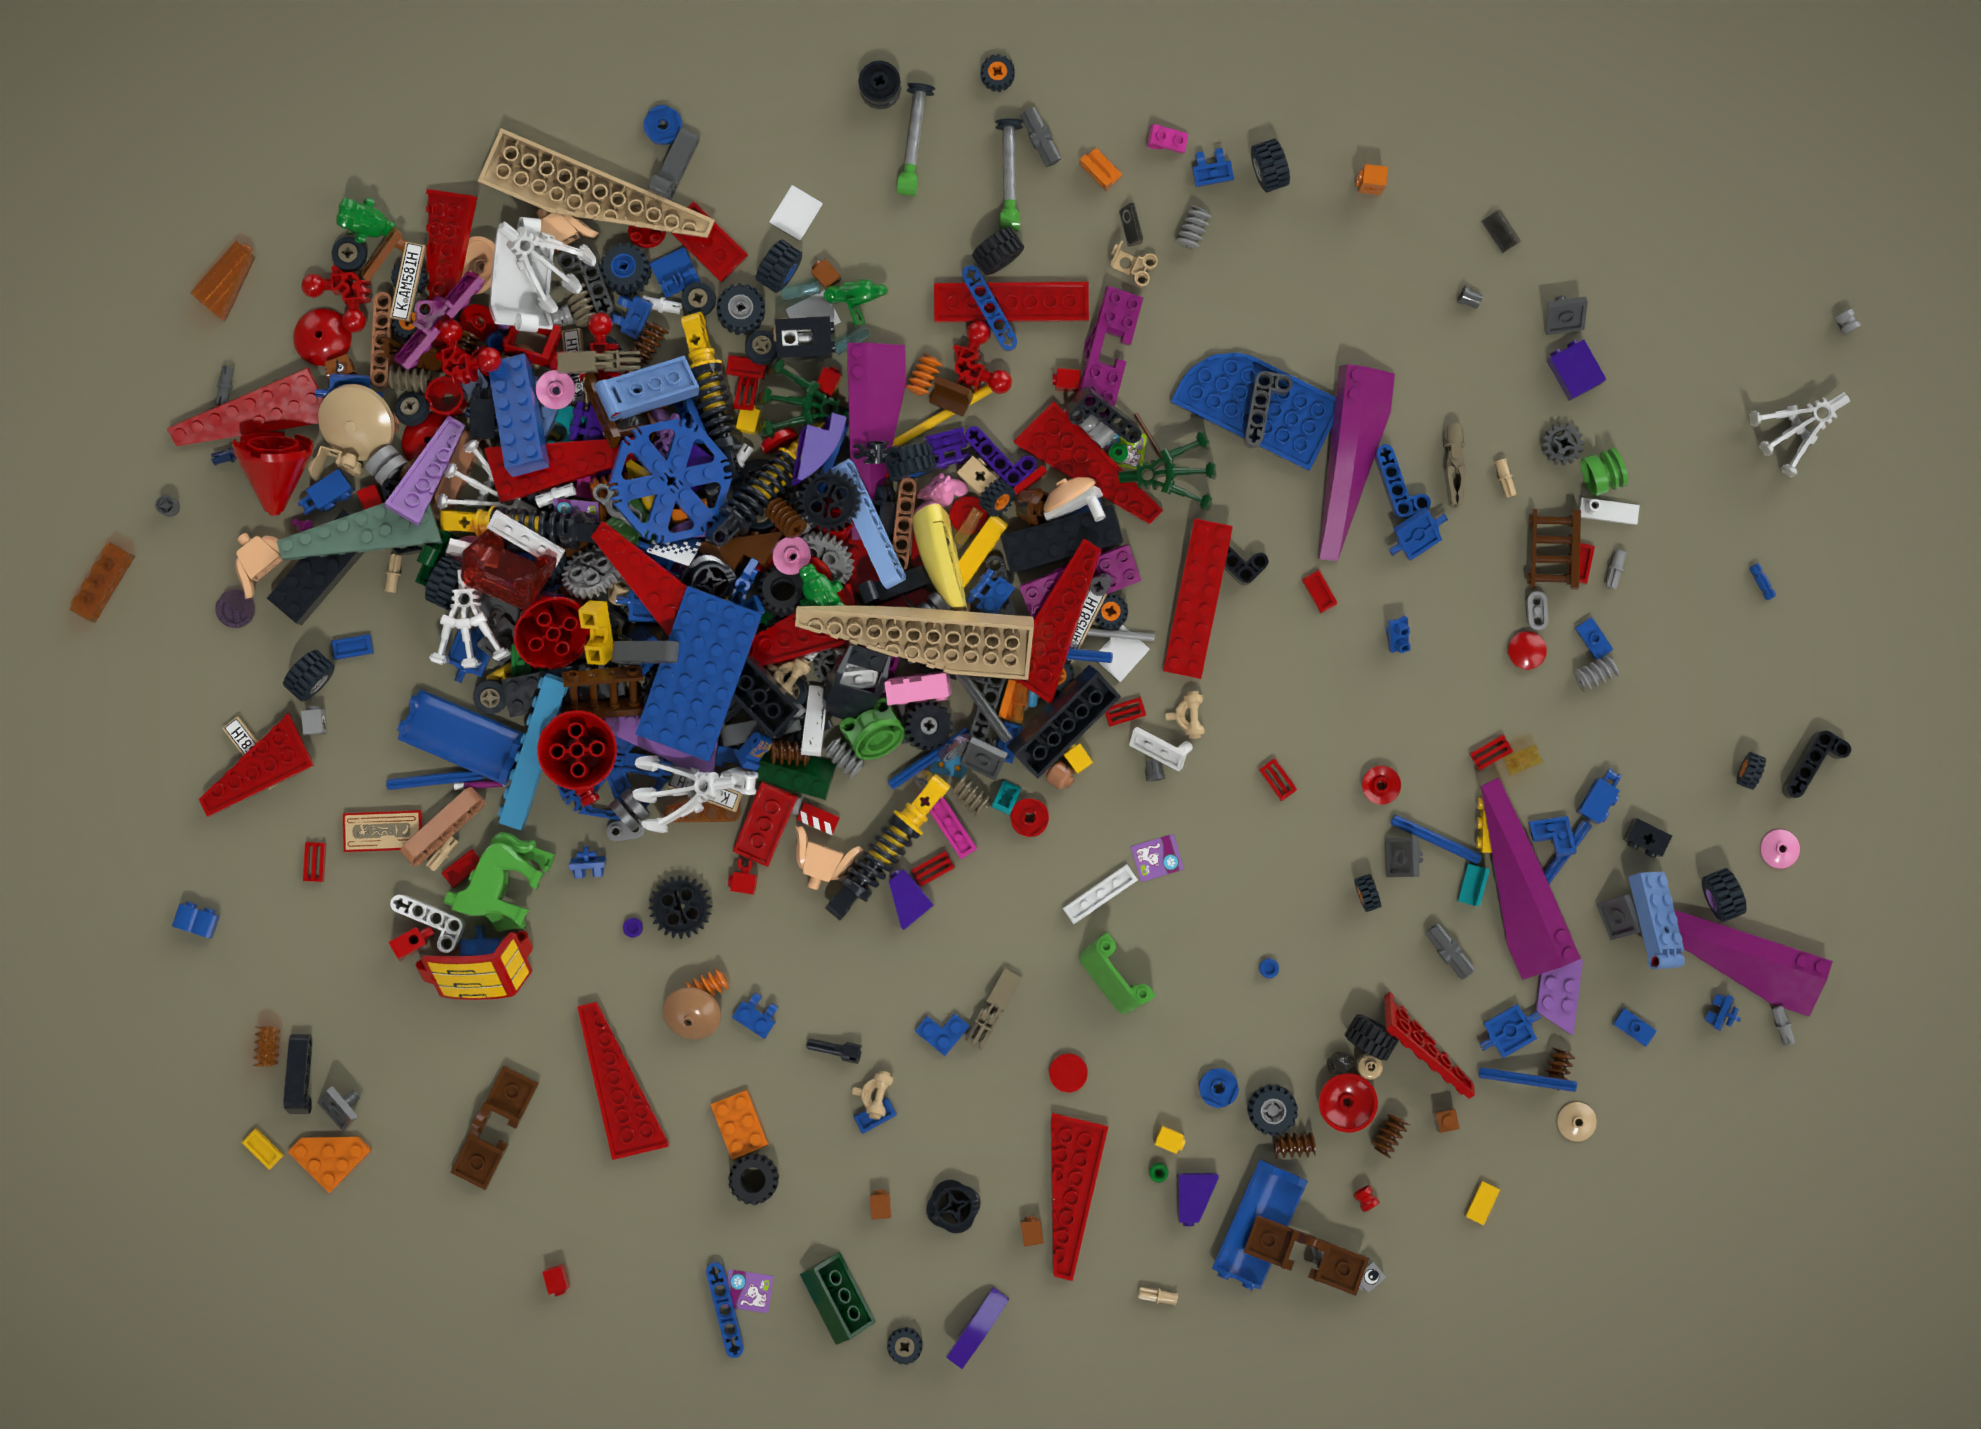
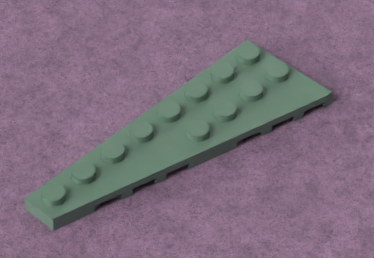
(361, 532)

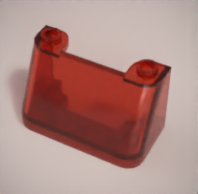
(504, 573)

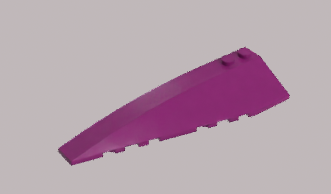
(874, 403)
(1358, 425)
(1530, 913)
(1763, 966)

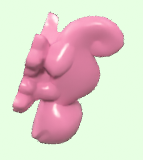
(941, 491)

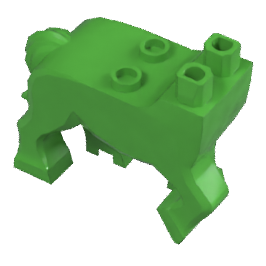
(491, 881)

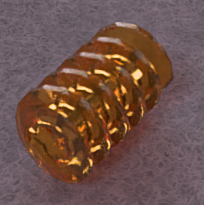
(267, 1046)

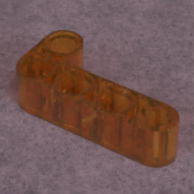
(702, 816)

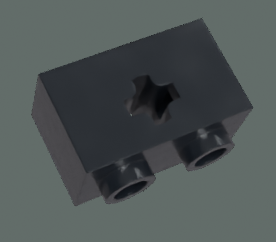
(1639, 829)

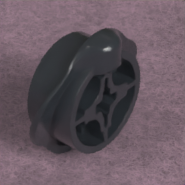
(704, 562)
(934, 1213)

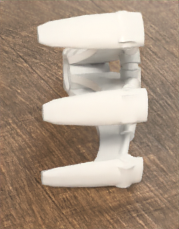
(569, 281)
(1799, 427)
(485, 488)
(465, 624)
(695, 790)

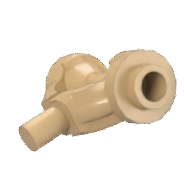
(797, 667)
(1191, 701)
(881, 1082)

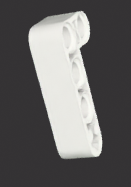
(427, 918)

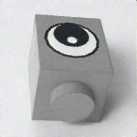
(314, 721)
(1371, 1277)

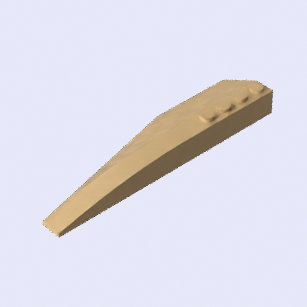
(935, 637)

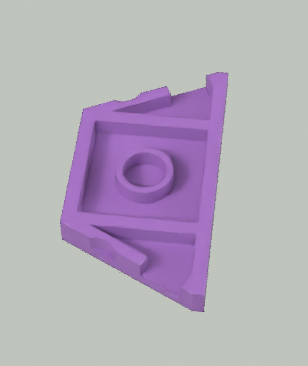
(1559, 995)

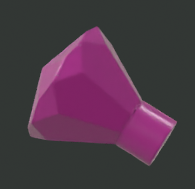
(302, 525)

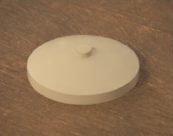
(356, 421)

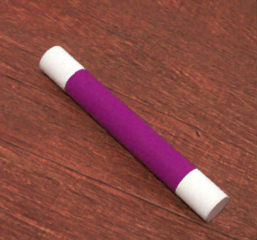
(479, 784)

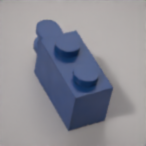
(327, 493)
(1600, 798)

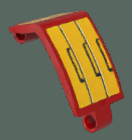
(481, 976)

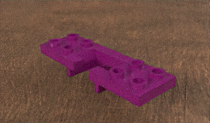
(1118, 318)
(426, 333)
(1116, 563)

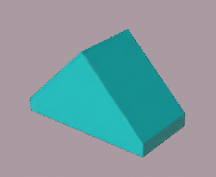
(1006, 797)

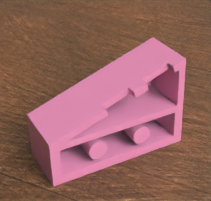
(918, 687)

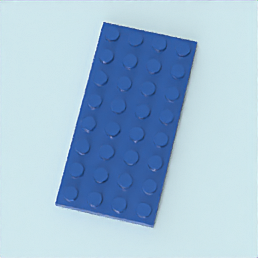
(695, 694)

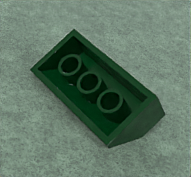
(811, 779)
(837, 1298)

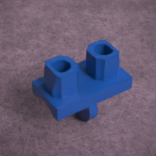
(1398, 635)
(587, 860)
(1718, 1020)

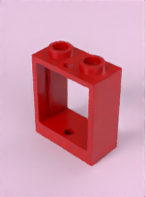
(551, 346)

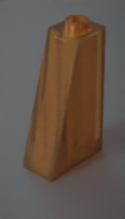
(225, 279)

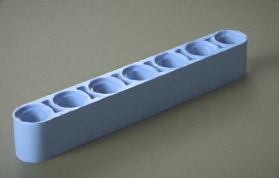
(872, 531)

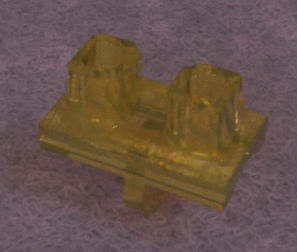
(1522, 760)

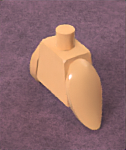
(564, 227)
(255, 560)
(821, 861)

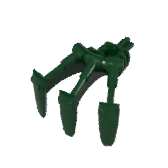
(811, 390)
(1171, 472)

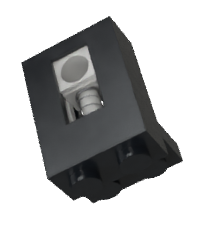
(822, 345)

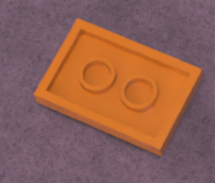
(739, 1124)

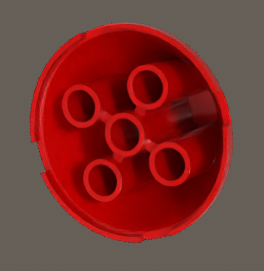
(550, 633)
(560, 746)

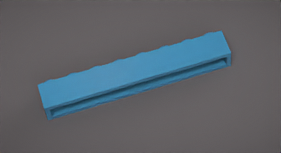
(528, 770)

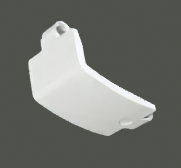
(511, 292)

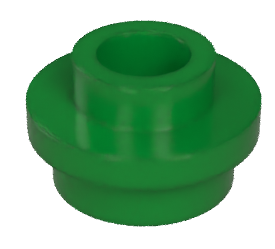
(1114, 457)
(1162, 1177)

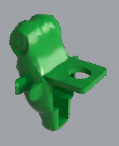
(363, 219)
(854, 295)
(818, 588)

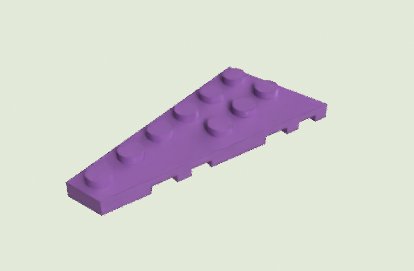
(626, 727)

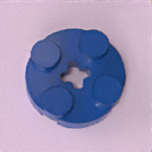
(653, 120)
(1228, 1082)

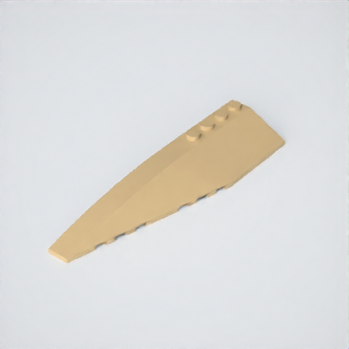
(581, 191)

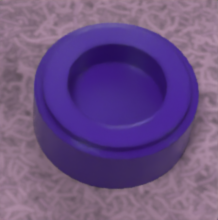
(632, 927)

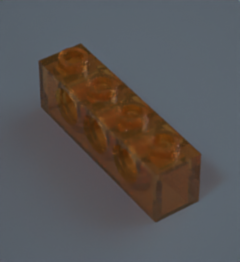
(112, 578)

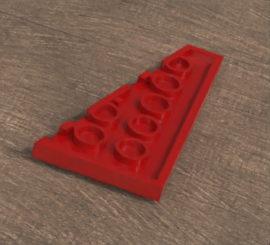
(1422, 1044)

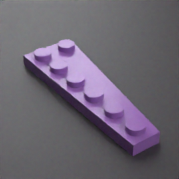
(419, 484)

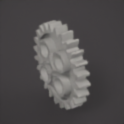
(834, 556)
(589, 574)

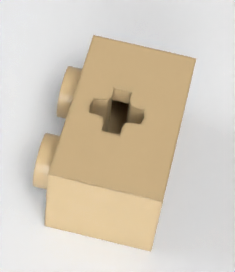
(971, 469)

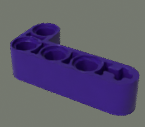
(996, 455)

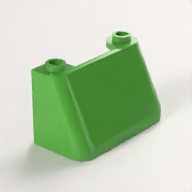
(1096, 962)

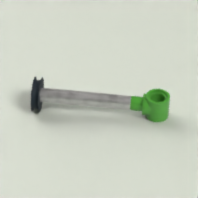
(908, 180)
(1009, 215)

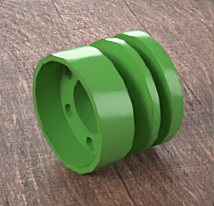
(1604, 472)

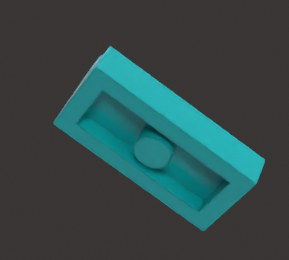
(1473, 885)

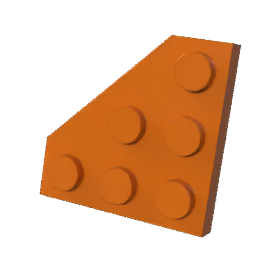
(329, 1158)

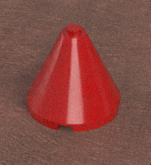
(273, 465)

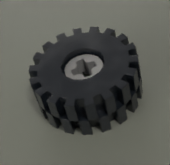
(915, 729)

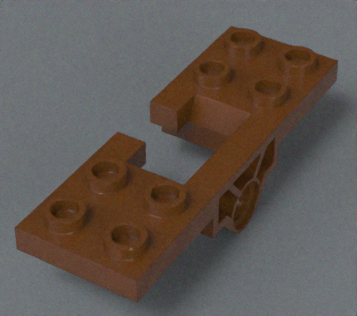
(507, 1098)
(1338, 1266)

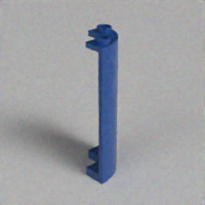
(461, 736)
(1272, 1195)

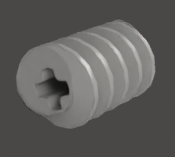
(1193, 227)
(1596, 672)
(844, 757)

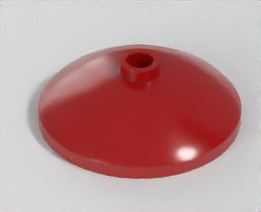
(333, 342)
(414, 436)
(1362, 1103)

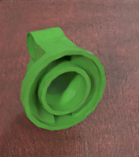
(874, 731)

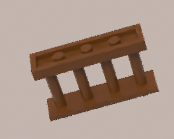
(610, 430)
(1572, 540)
(605, 708)

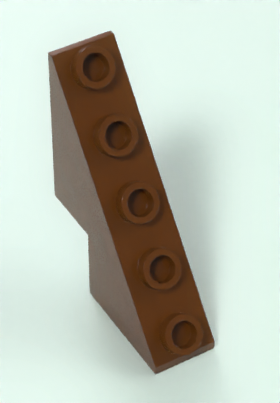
(754, 546)

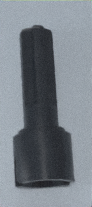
(848, 1051)

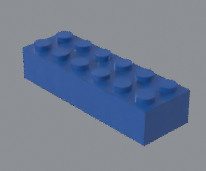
(518, 416)

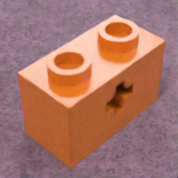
(1372, 179)

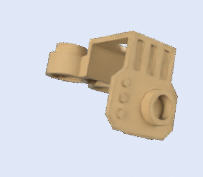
(1138, 265)
(344, 462)

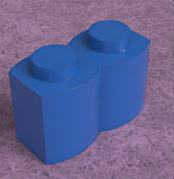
(196, 920)

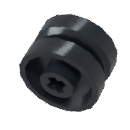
(890, 85)

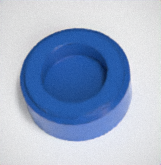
(494, 340)
(1269, 968)

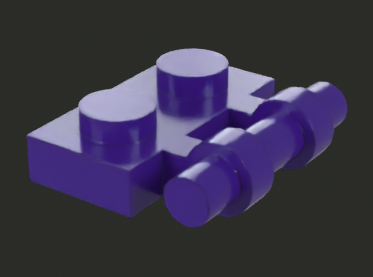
(592, 426)
(946, 442)

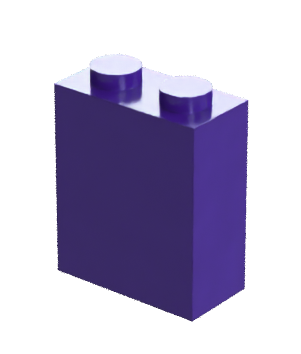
(1576, 369)

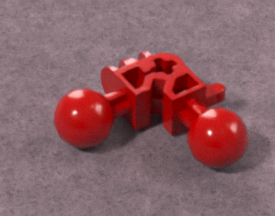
(353, 319)
(599, 325)
(455, 360)
(998, 381)

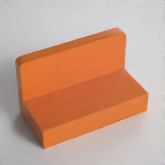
(1100, 169)
(1007, 706)

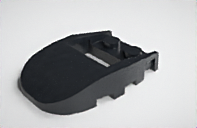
(847, 701)

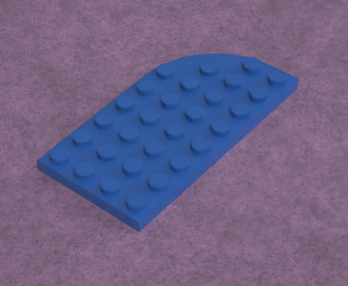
(1222, 392)

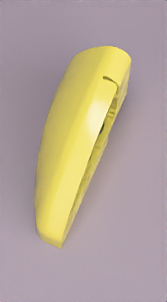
(931, 533)

